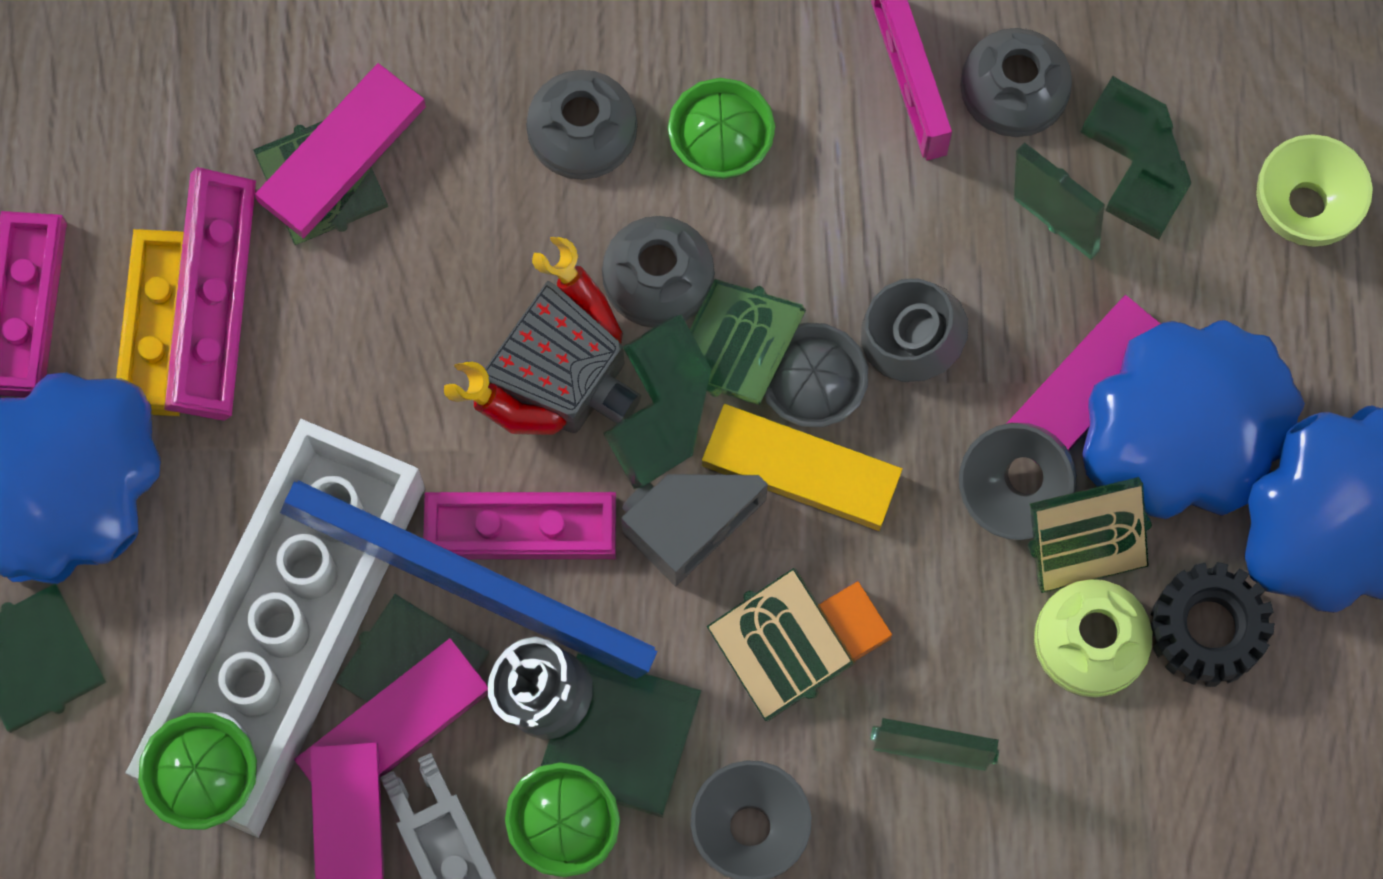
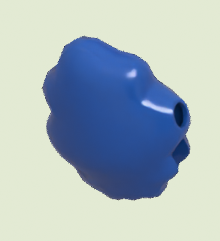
(1192, 417)
(72, 474)
(1322, 513)

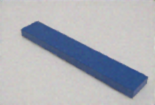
(468, 580)

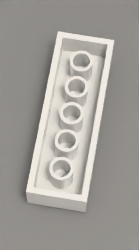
(287, 610)

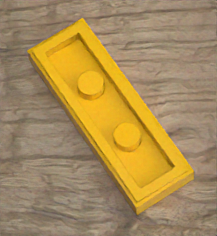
(150, 313)
(802, 467)

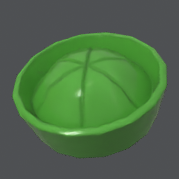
(721, 128)
(197, 771)
(562, 819)

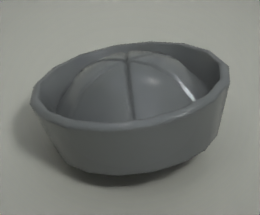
(930, 340)
(818, 377)

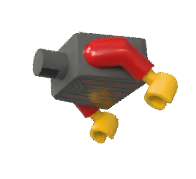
(555, 360)

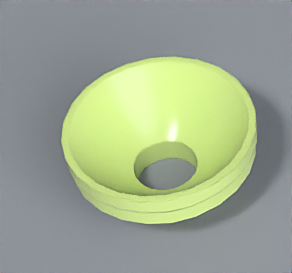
(1326, 168)
(1073, 661)

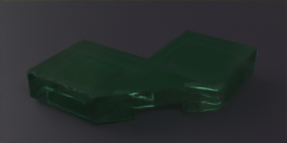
(1142, 132)
(677, 383)

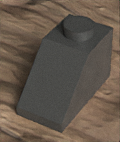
(689, 517)

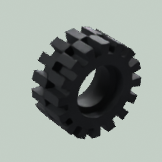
(1233, 593)

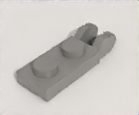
(440, 835)

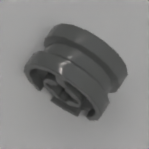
(562, 684)

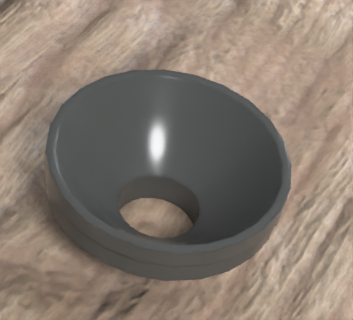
(1011, 106)
(587, 149)
(652, 298)
(986, 482)
(757, 787)

